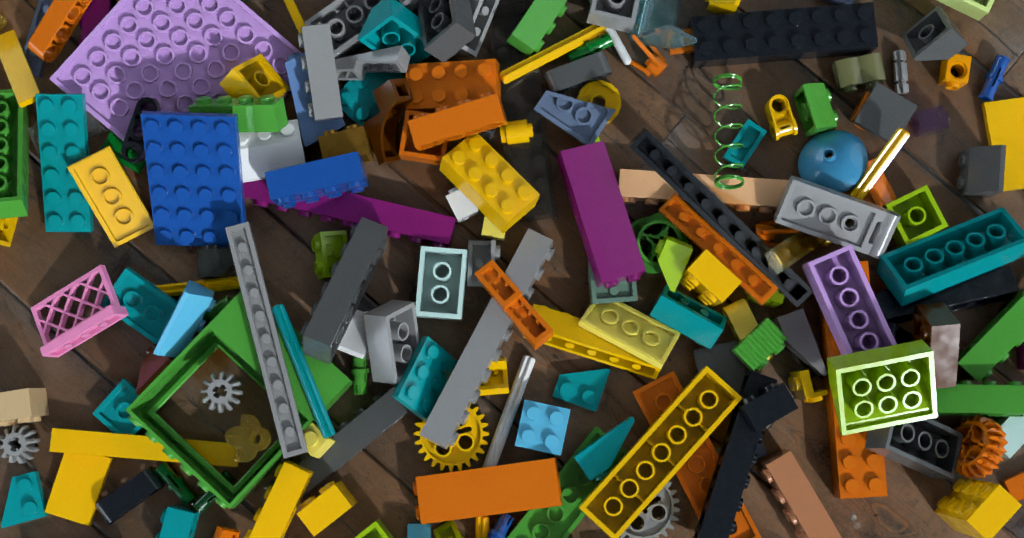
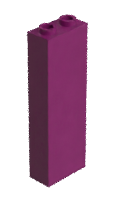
(601, 214)

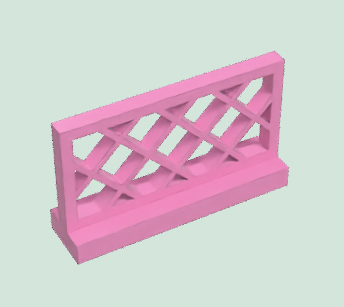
(80, 330)

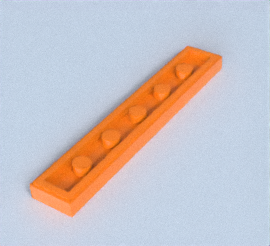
(706, 237)

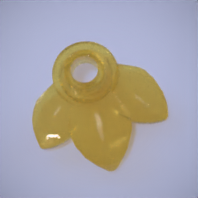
(244, 438)

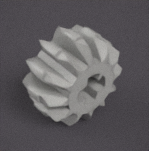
(212, 393)
(25, 438)

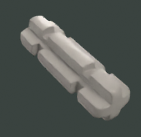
(900, 72)

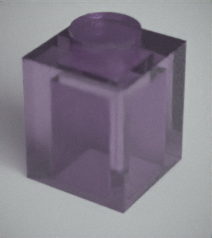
(930, 121)

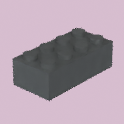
(919, 446)

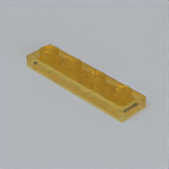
(791, 251)

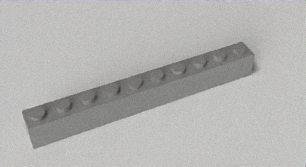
(485, 345)

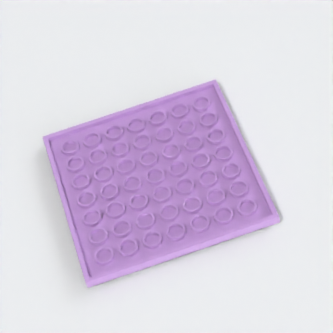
(166, 54)

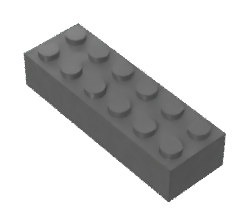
(344, 291)

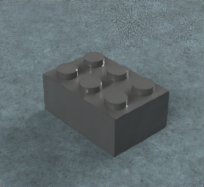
(445, 26)

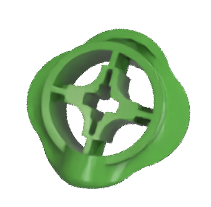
(639, 227)

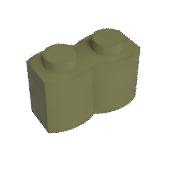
(858, 72)

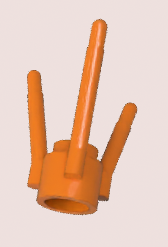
(655, 63)
(767, 232)

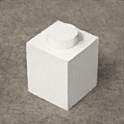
(461, 205)

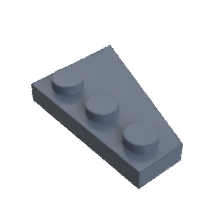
(575, 117)

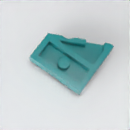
(24, 500)

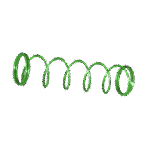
(729, 176)

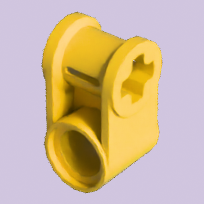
(780, 119)

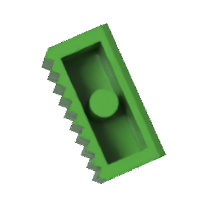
(759, 345)

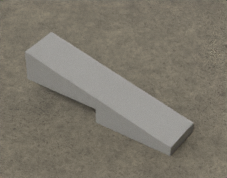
(385, 60)

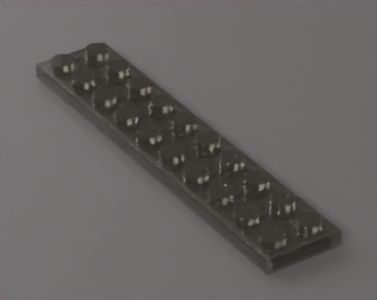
(518, 101)

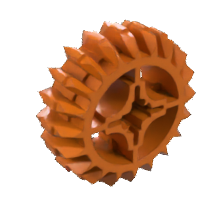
(980, 447)

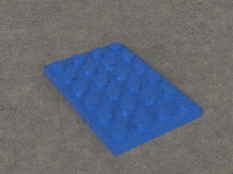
(193, 176)

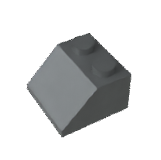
(934, 37)
(981, 171)

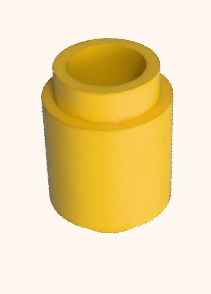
(516, 132)

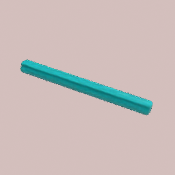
(303, 371)

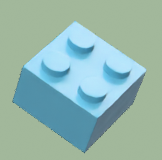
(542, 427)

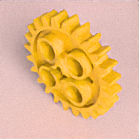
(456, 454)

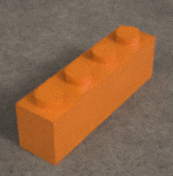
(457, 122)

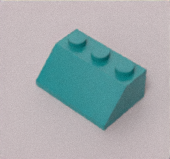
(393, 25)

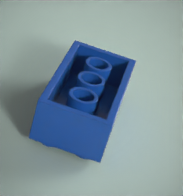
(317, 179)

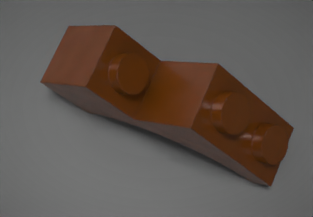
(382, 129)

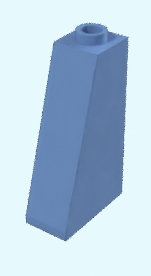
(309, 128)

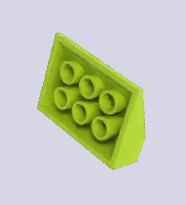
(883, 387)

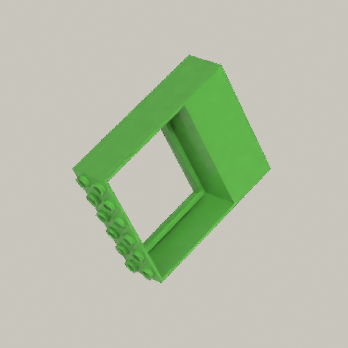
(233, 335)

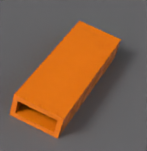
(488, 491)

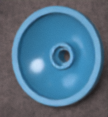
(839, 171)

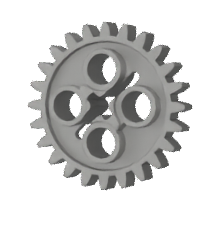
(653, 527)

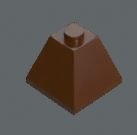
(151, 368)

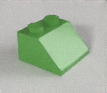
(815, 109)

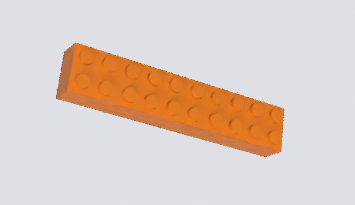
(853, 467)

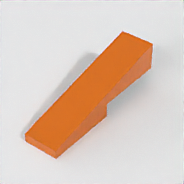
(514, 304)

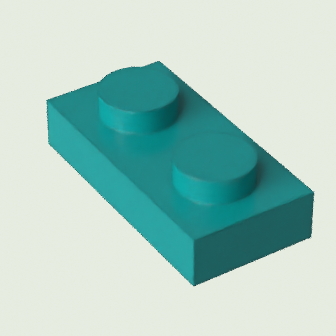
(750, 137)

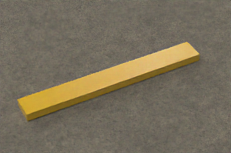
(133, 446)

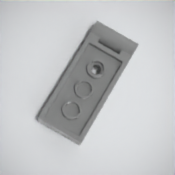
(824, 213)

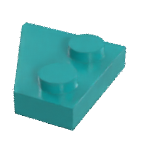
(582, 388)

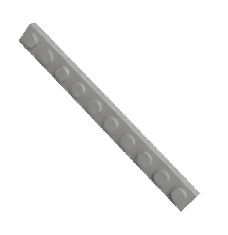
(266, 340)

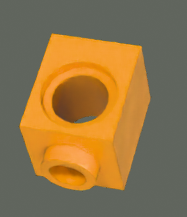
(962, 65)

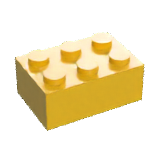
(709, 279)

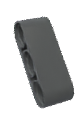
(578, 73)

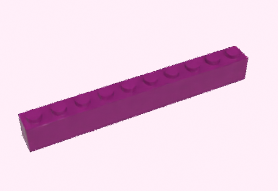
(350, 208)

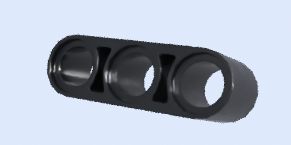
(131, 139)
(129, 495)

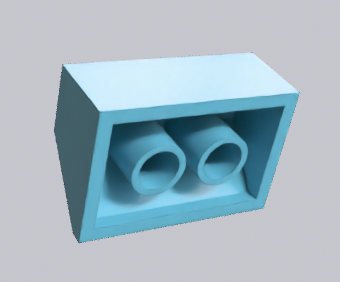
(185, 320)

